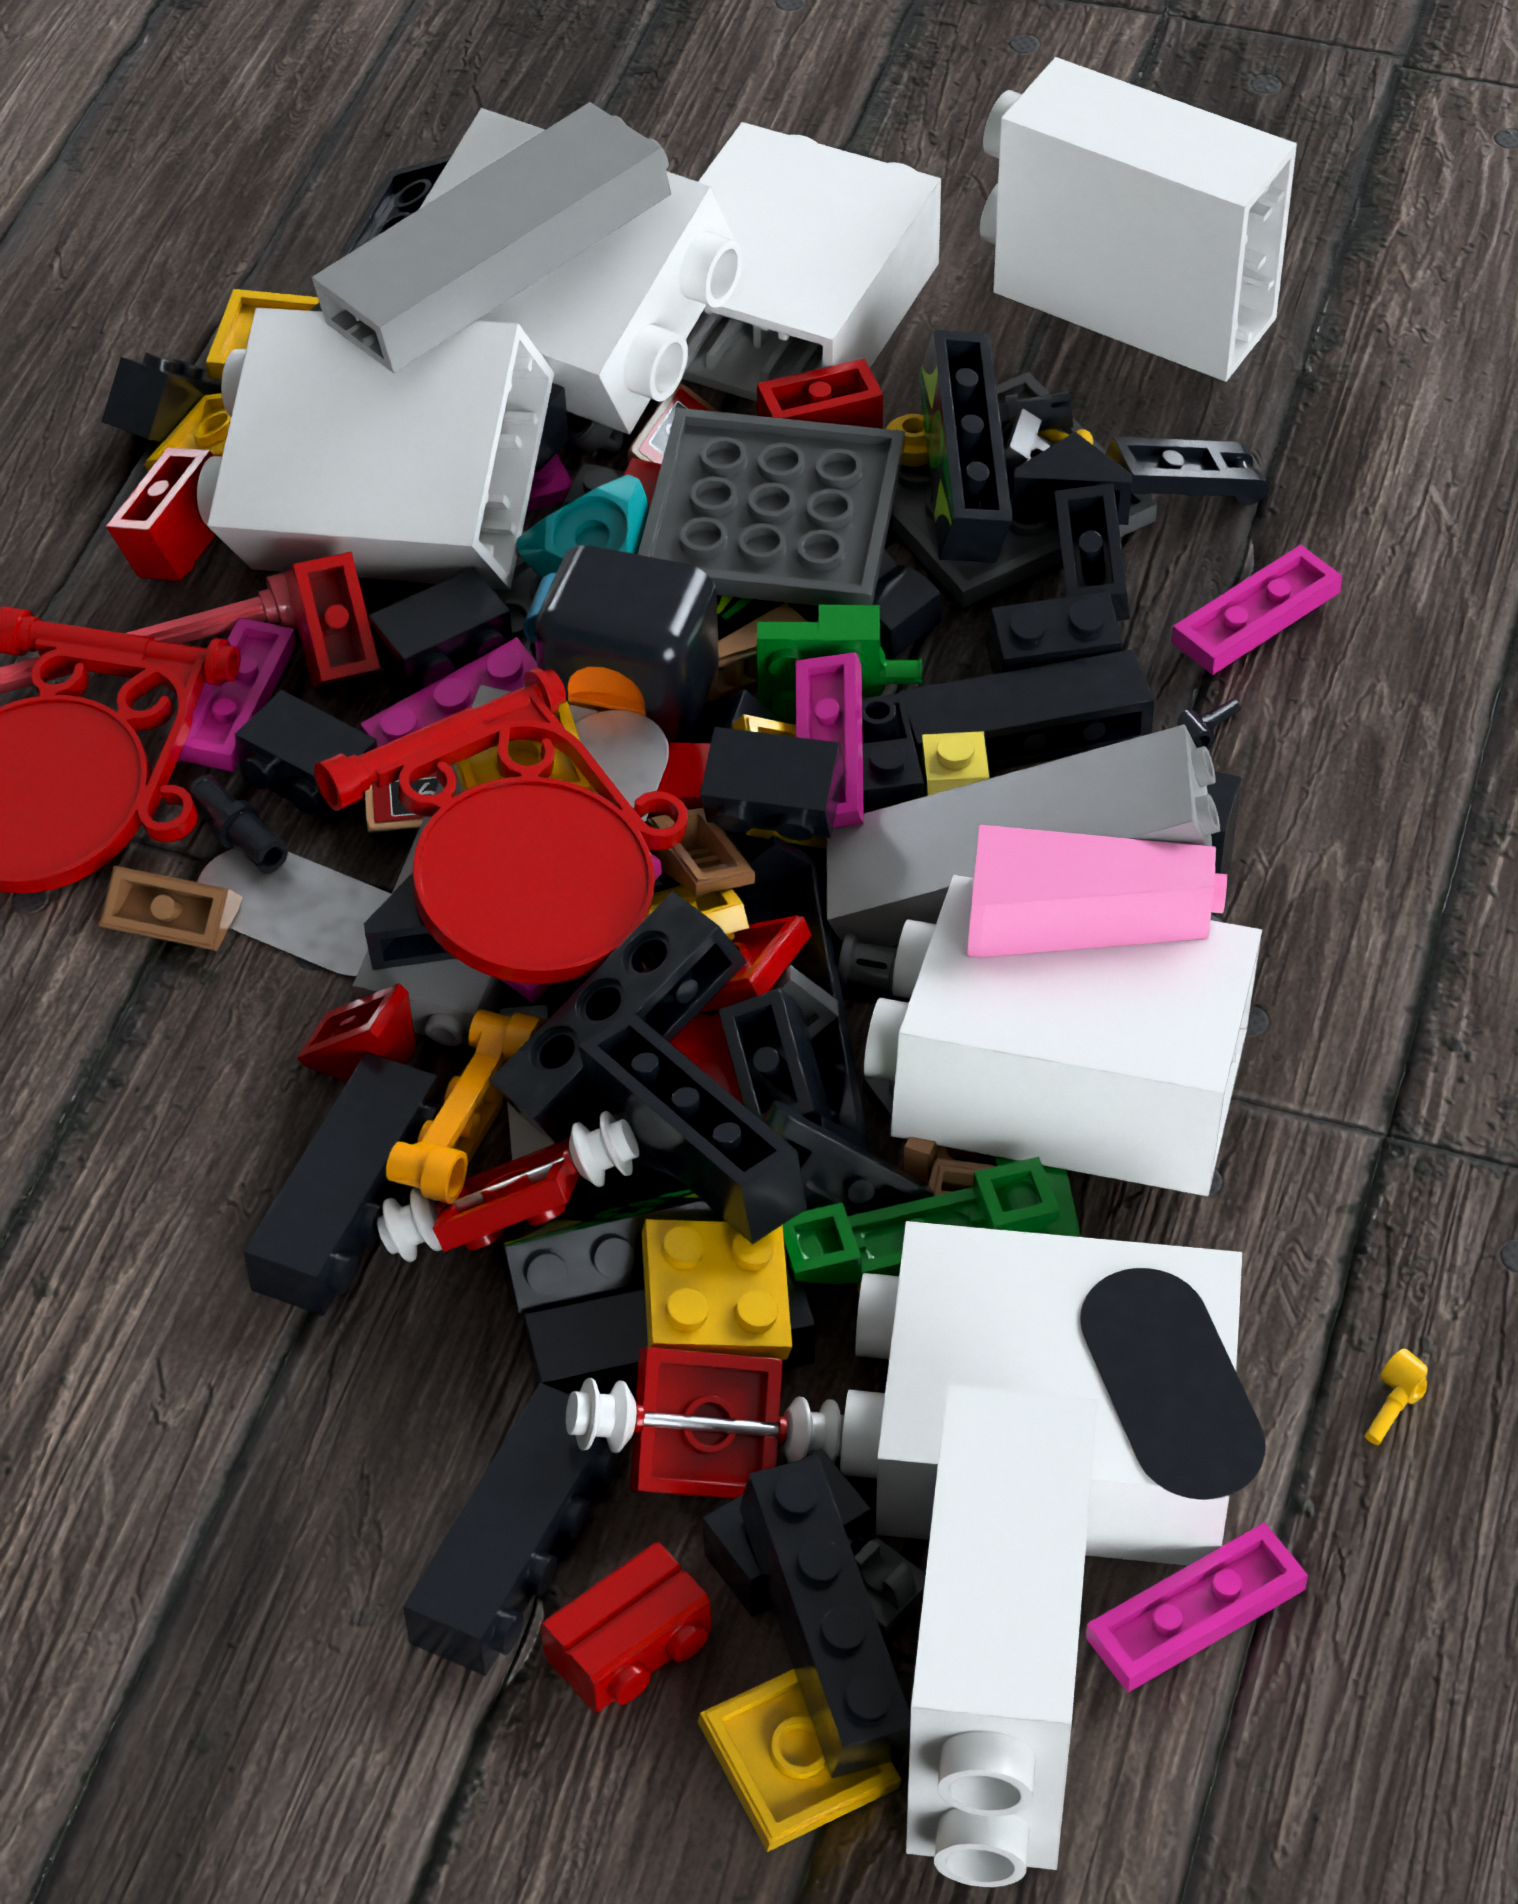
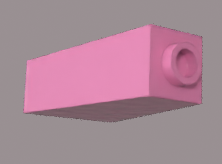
(1087, 892)

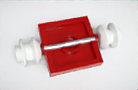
(516, 1191)
(702, 1422)

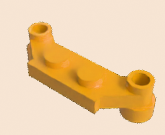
(470, 1106)

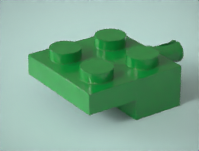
(837, 632)

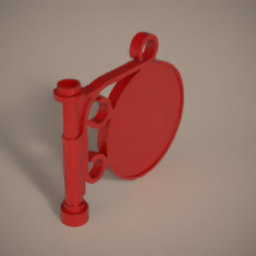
(75, 768)
(525, 868)

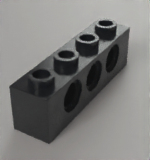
(657, 972)

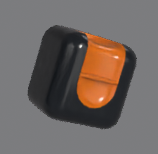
(631, 635)

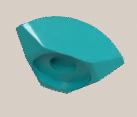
(604, 518)

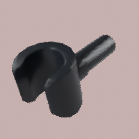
(1201, 726)

